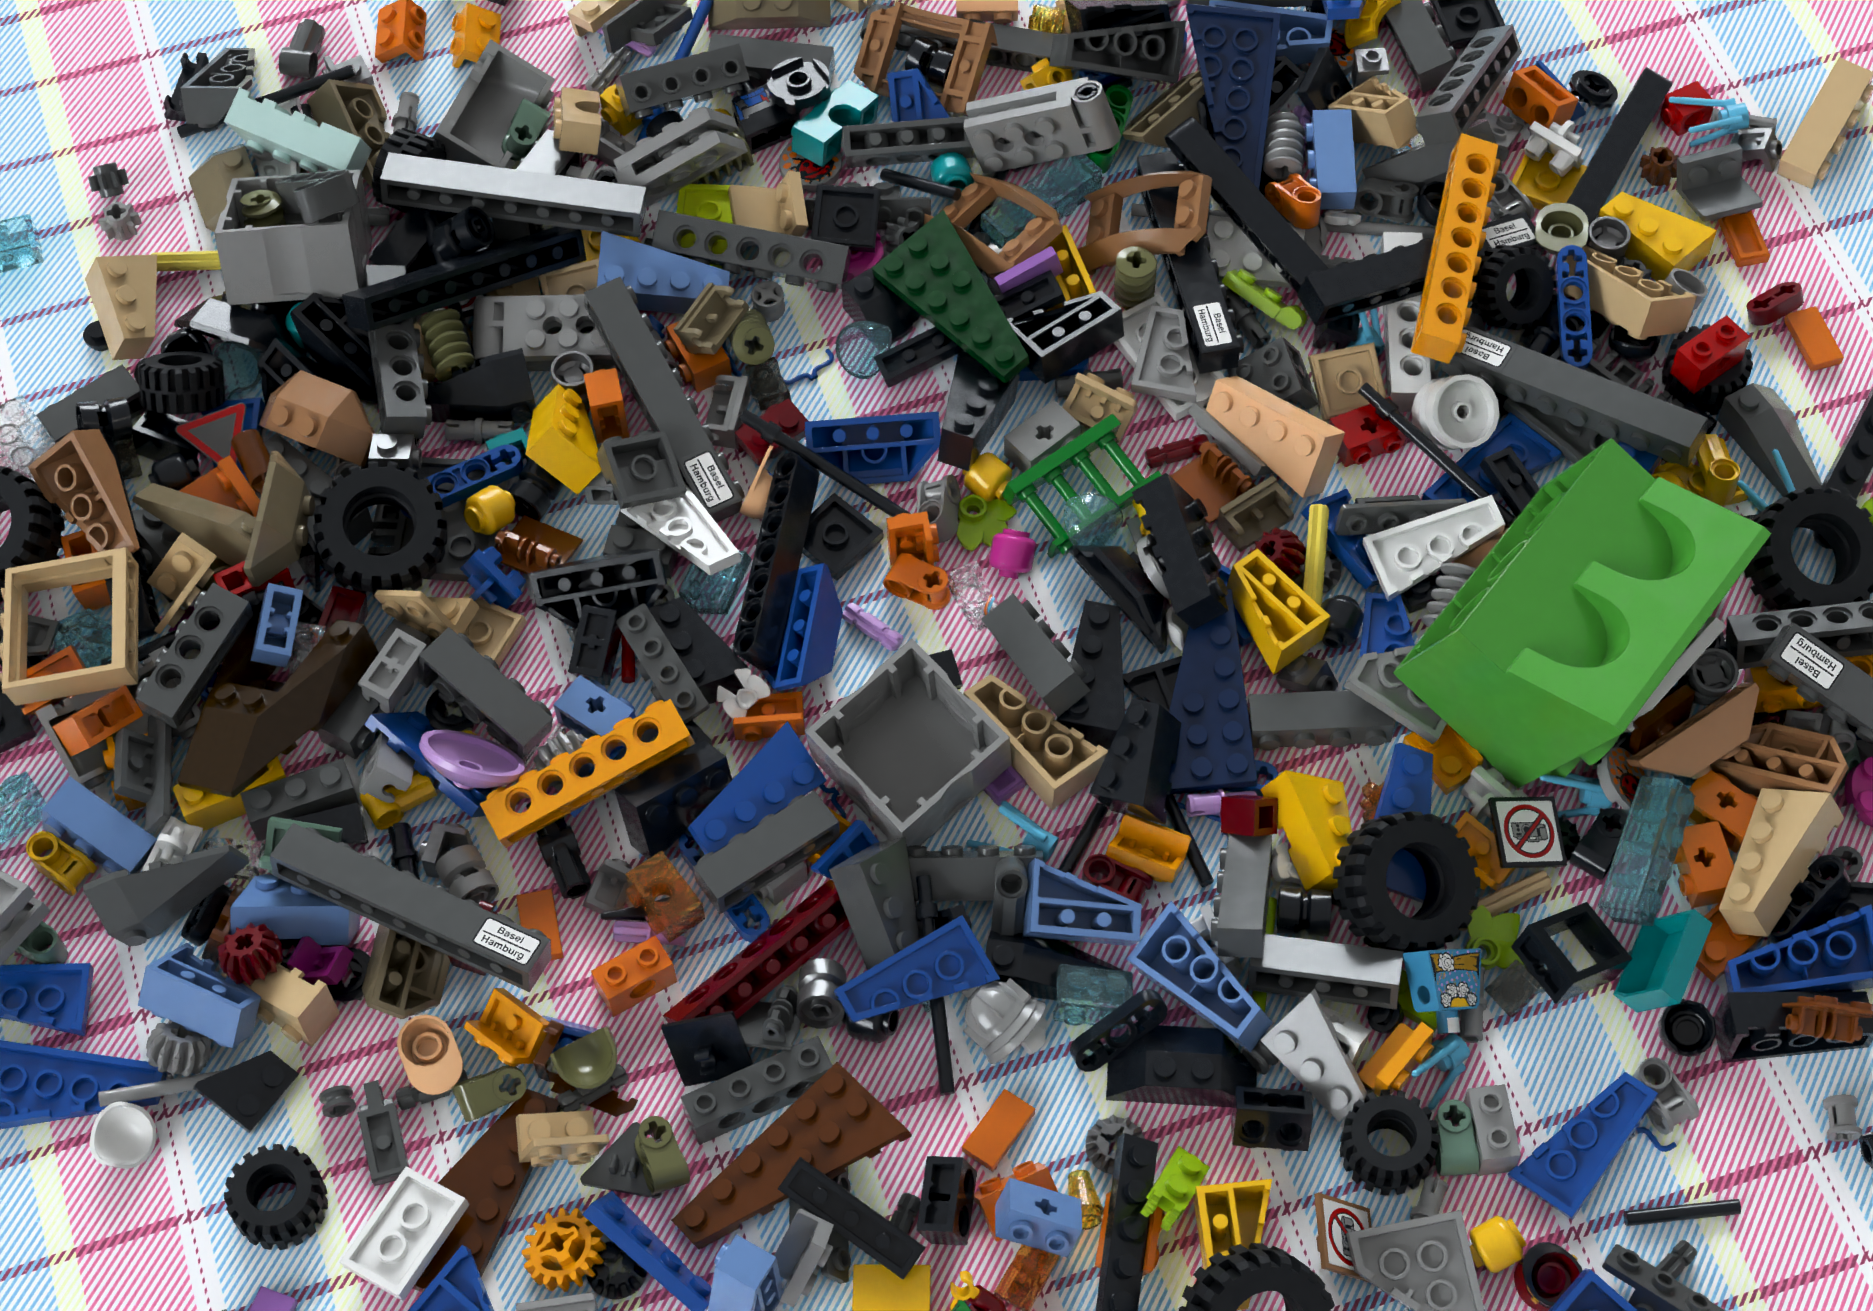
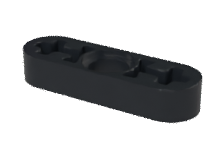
(1115, 1045)

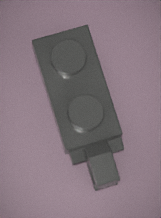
(382, 1136)

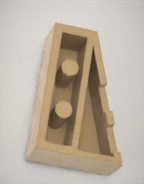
(125, 302)

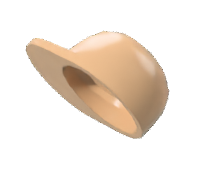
(757, 496)
(430, 1054)

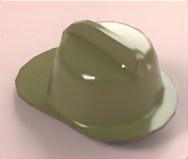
(1561, 226)

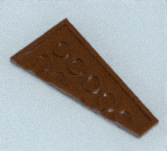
(826, 1126)
(492, 1185)

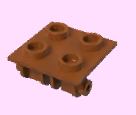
(1213, 479)
(535, 546)
(1827, 1018)

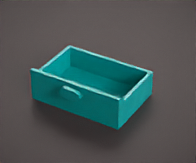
(1663, 961)

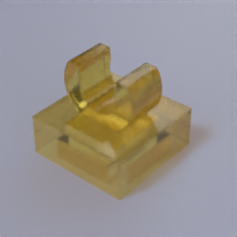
(1047, 19)

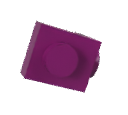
(320, 963)

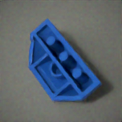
(877, 446)
(809, 631)

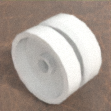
(1456, 411)

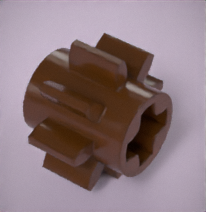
(1659, 166)

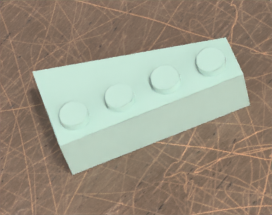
(294, 137)

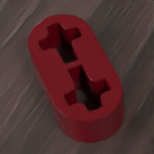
(1775, 303)

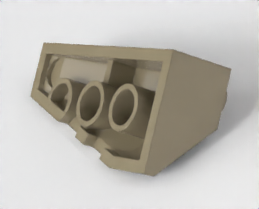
(354, 110)
(211, 524)

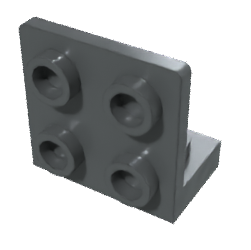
(1714, 183)
(1279, 371)

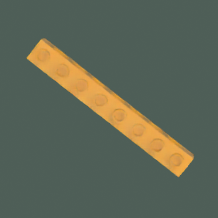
(1455, 249)

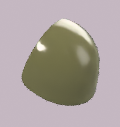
(587, 1060)

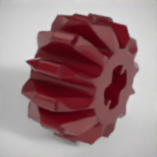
(1283, 550)
(250, 954)

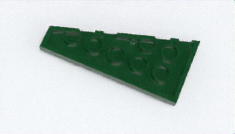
(948, 290)

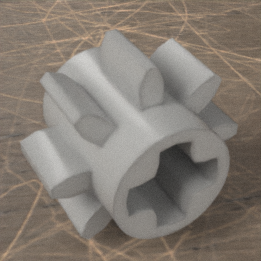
(120, 221)

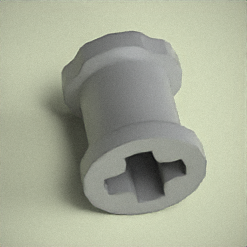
(1842, 1118)

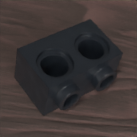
(1271, 1118)
(946, 1200)

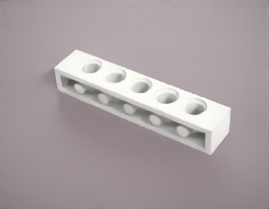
(1399, 331)

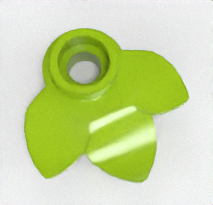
(981, 527)
(1495, 936)

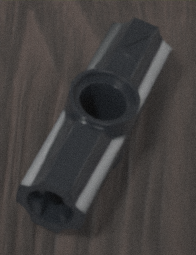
(562, 855)

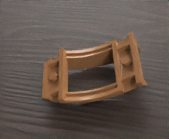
(967, 63)
(1103, 234)
(1032, 240)

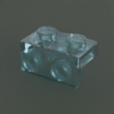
(715, 592)
(88, 635)
(19, 806)
(1090, 993)

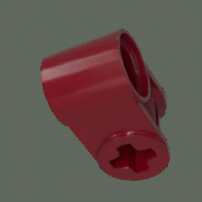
(1118, 878)

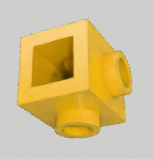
(1045, 75)
(613, 112)

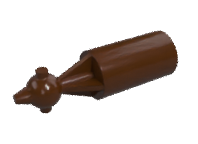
(252, 456)

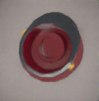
(1545, 1275)

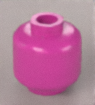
(1012, 553)

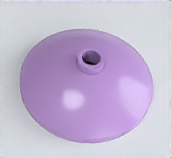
(470, 759)

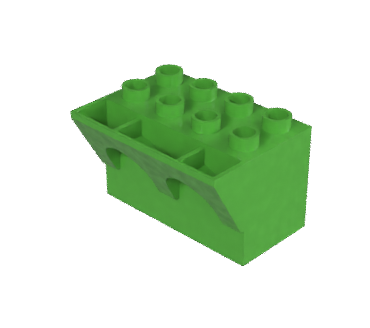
(1578, 614)

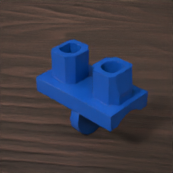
(490, 580)

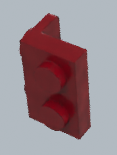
(784, 415)

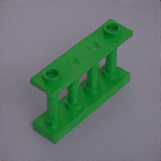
(1077, 454)

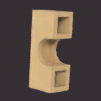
(577, 120)

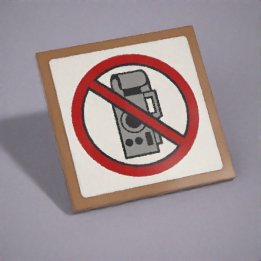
(1334, 1220)

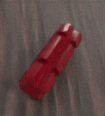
(1174, 451)

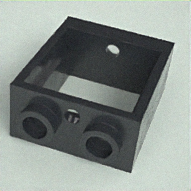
(1561, 978)

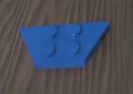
(456, 1287)

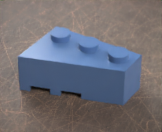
(1332, 157)
(96, 829)
(1074, 910)
(292, 912)
(199, 997)
(745, 1278)

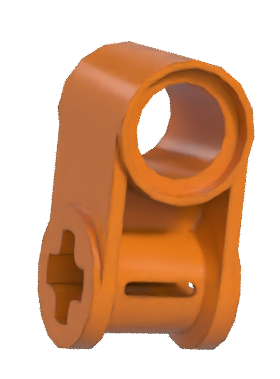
(1295, 201)
(917, 580)

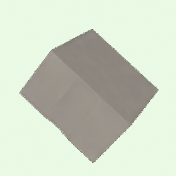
(295, 257)
(909, 746)

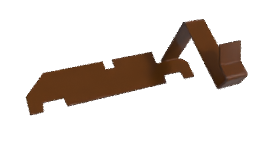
(608, 1103)

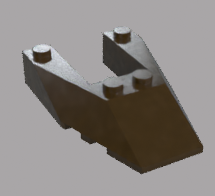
(257, 718)

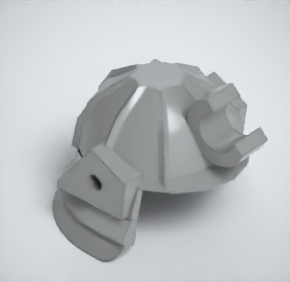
(1000, 1017)

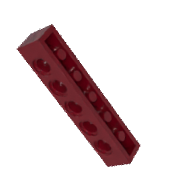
(768, 958)

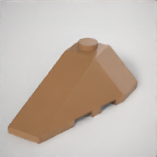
(86, 485)

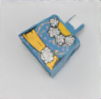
(1444, 983)

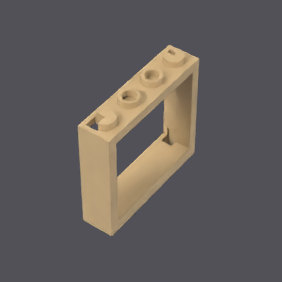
(63, 572)

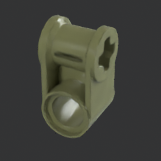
(482, 1094)
(661, 1161)

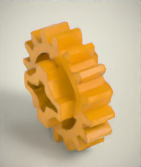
(565, 1246)

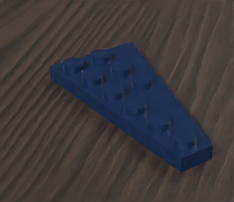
(1236, 72)
(1213, 711)

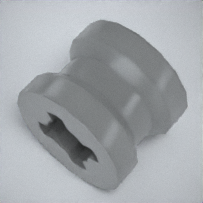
(763, 295)

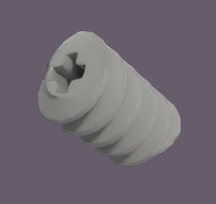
(1283, 146)
(1449, 585)

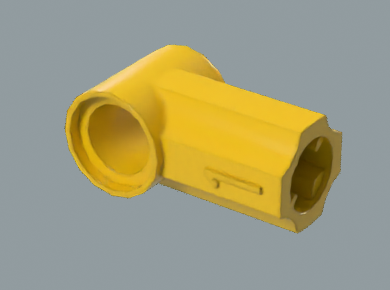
(1717, 469)
(386, 814)

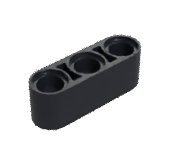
(1821, 892)

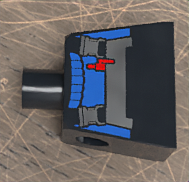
(760, 119)

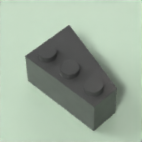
(878, 899)

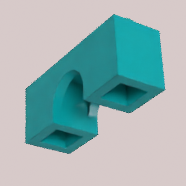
(820, 131)

